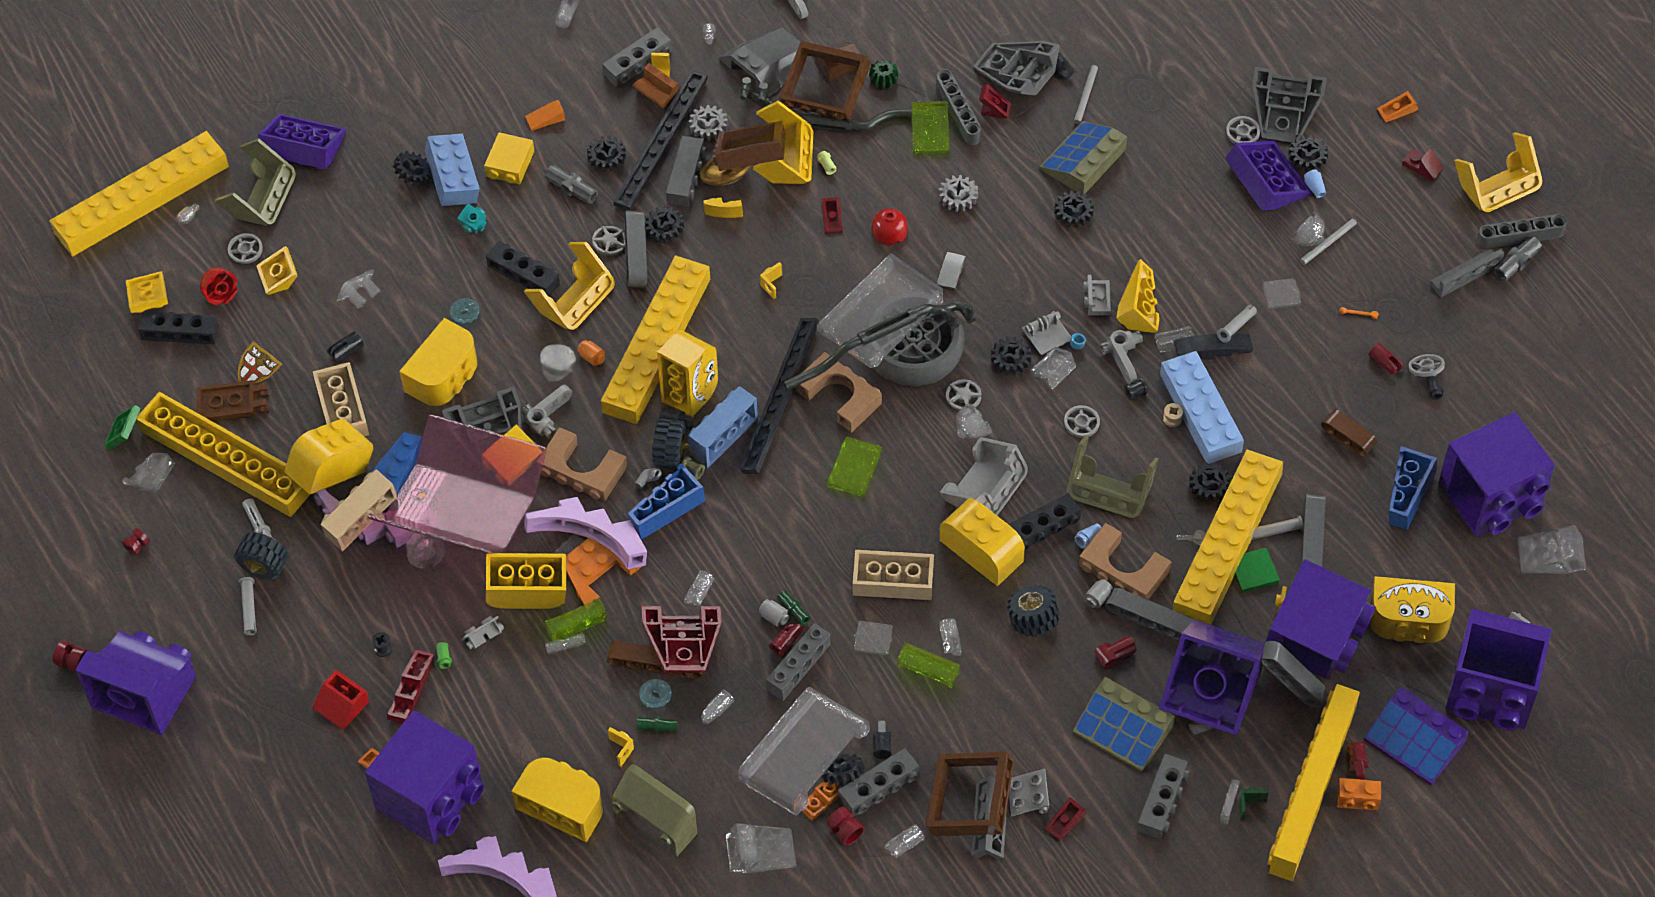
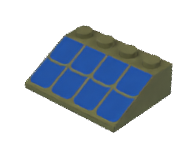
(1085, 155)
(1124, 724)

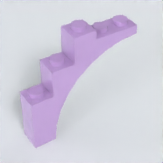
(596, 525)
(373, 531)
(511, 868)

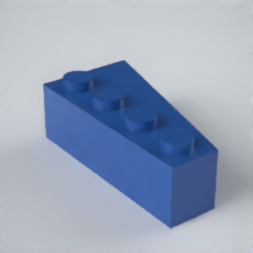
(400, 460)
(1411, 483)
(668, 502)

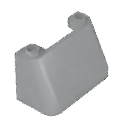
(992, 477)

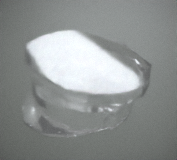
(557, 361)

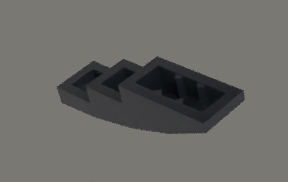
(1210, 345)

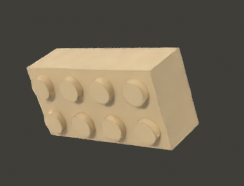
(340, 396)
(352, 514)
(893, 574)

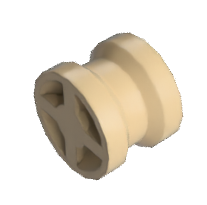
(1171, 419)

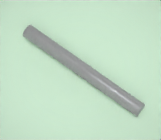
(1085, 95)
(1327, 242)

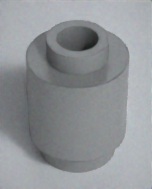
(1098, 593)
(774, 612)

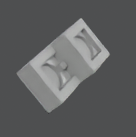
(951, 270)

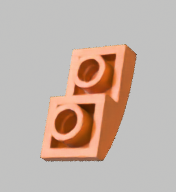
(821, 799)

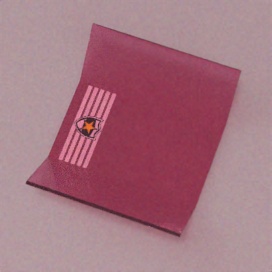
(467, 486)

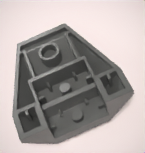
(765, 58)
(1019, 65)
(1285, 103)
(493, 414)

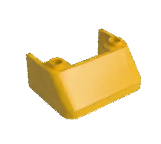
(797, 161)
(1517, 181)
(590, 288)

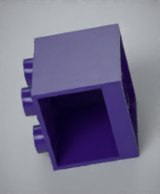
(1496, 475)
(1320, 618)
(1498, 670)
(425, 778)

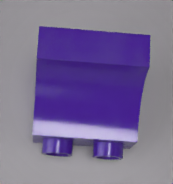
(1213, 676)
(137, 680)

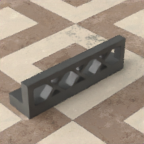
(1467, 272)
(983, 843)

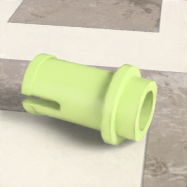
(825, 160)

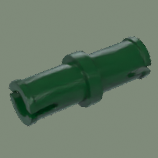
(793, 607)
(657, 724)

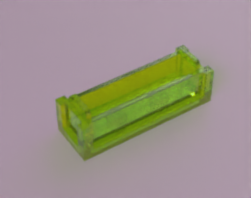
(576, 620)
(928, 664)

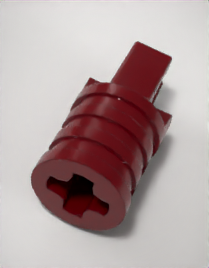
(1358, 759)

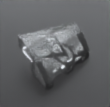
(151, 473)

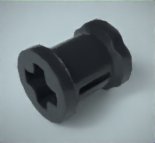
(1136, 389)
(381, 645)

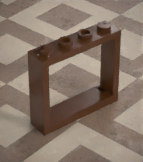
(831, 54)
(752, 154)
(1000, 796)

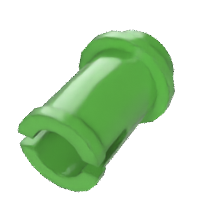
(444, 660)

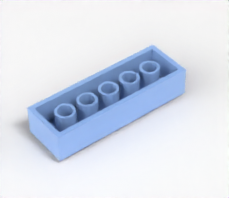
(1202, 407)

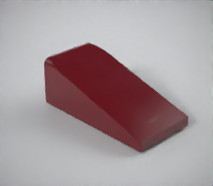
(832, 215)
(1065, 819)

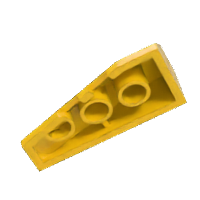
(1138, 304)

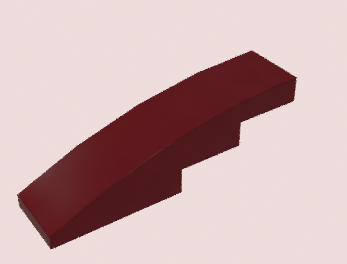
(411, 686)

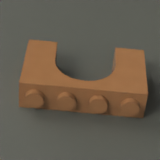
(859, 407)
(595, 483)
(1141, 583)

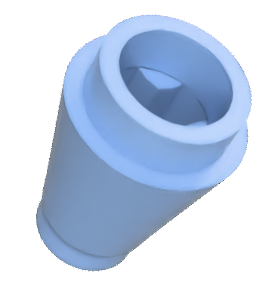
(1314, 181)
(1086, 535)

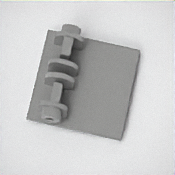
(1047, 333)
(1029, 793)

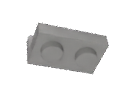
(1097, 296)

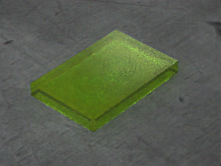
(930, 127)
(855, 466)

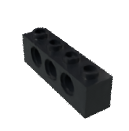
(532, 277)
(178, 327)
(1047, 515)

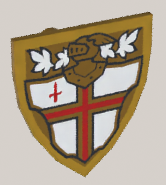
(256, 364)

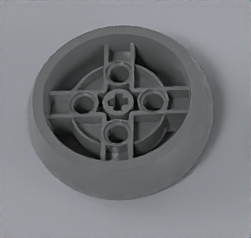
(916, 367)

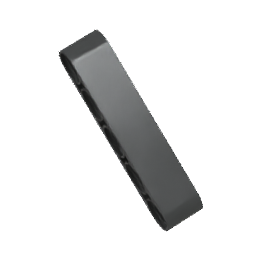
(958, 107)
(1518, 231)
(635, 249)
(1313, 528)
(1147, 613)
(1293, 674)

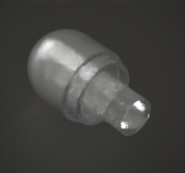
(709, 32)
(187, 214)

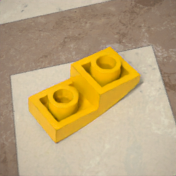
(716, 208)

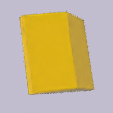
(277, 271)

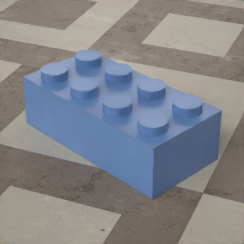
(452, 169)
(723, 426)

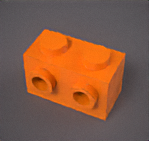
(1358, 794)

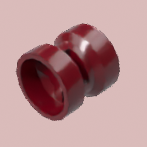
(135, 541)

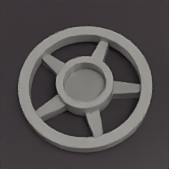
(1242, 130)
(609, 240)
(245, 248)
(1426, 365)
(963, 394)
(1081, 421)

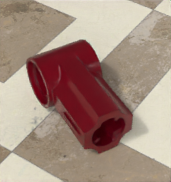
(1110, 654)

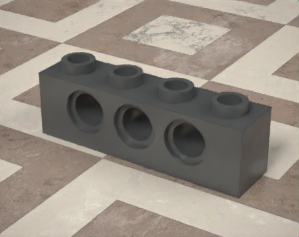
(635, 57)
(798, 662)
(899, 762)
(1157, 825)

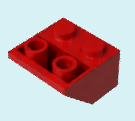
(340, 700)

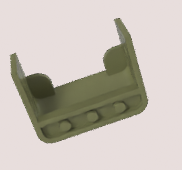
(270, 190)
(1107, 492)
(657, 806)

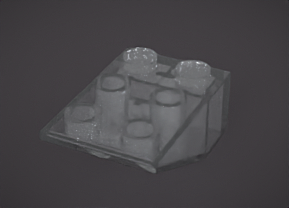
(1552, 551)
(759, 848)

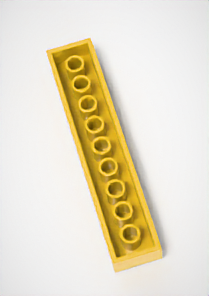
(139, 193)
(667, 314)
(221, 453)
(1228, 537)
(1312, 782)

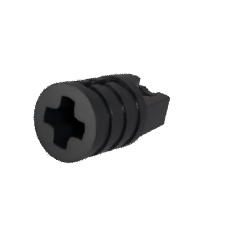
(1063, 67)
(667, 413)
(882, 742)

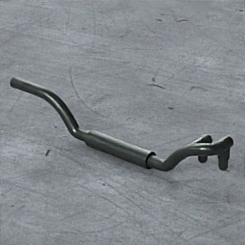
(823, 122)
(882, 329)

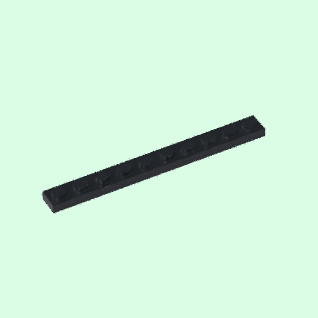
(660, 140)
(779, 396)

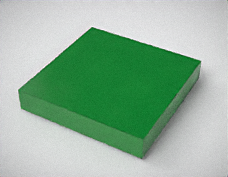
(122, 427)
(1256, 571)

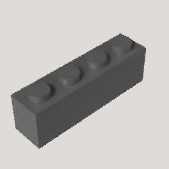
(685, 171)

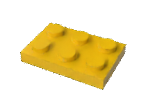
(146, 292)

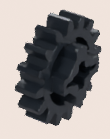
(606, 153)
(1308, 153)
(412, 168)
(1074, 208)
(664, 224)
(1011, 355)
(1209, 480)
(844, 769)

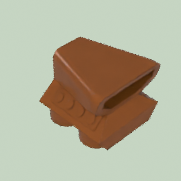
(656, 86)

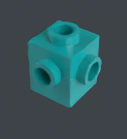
(472, 219)

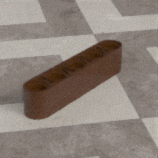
(639, 658)

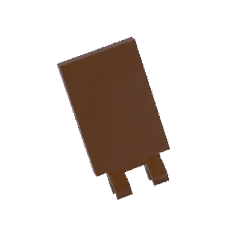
(232, 400)

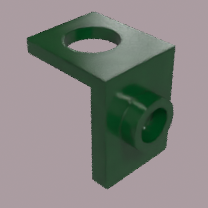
(1251, 795)

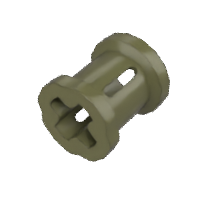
(694, 468)

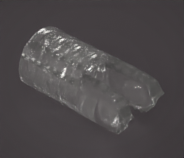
(565, 14)
(699, 588)
(950, 636)
(717, 706)
(905, 840)

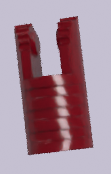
(1386, 359)
(785, 639)

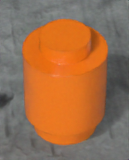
(591, 352)

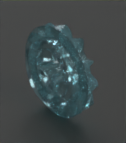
(463, 305)
(658, 686)

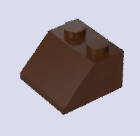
(836, 70)

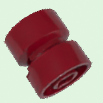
(68, 655)
(847, 828)

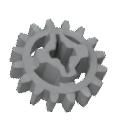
(708, 122)
(967, 193)

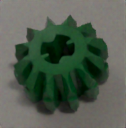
(883, 74)

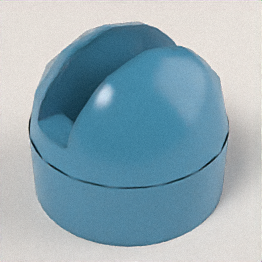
(1077, 341)

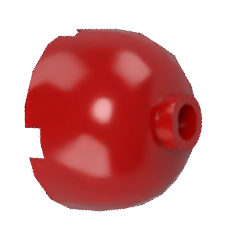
(889, 226)
(218, 285)

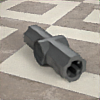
(571, 184)
(1517, 258)

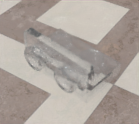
(1054, 367)

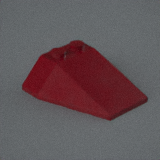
(682, 641)

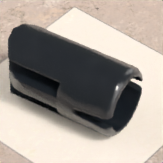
(345, 347)

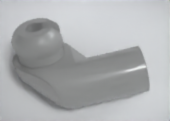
(647, 476)

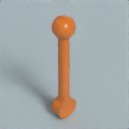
(1374, 314)

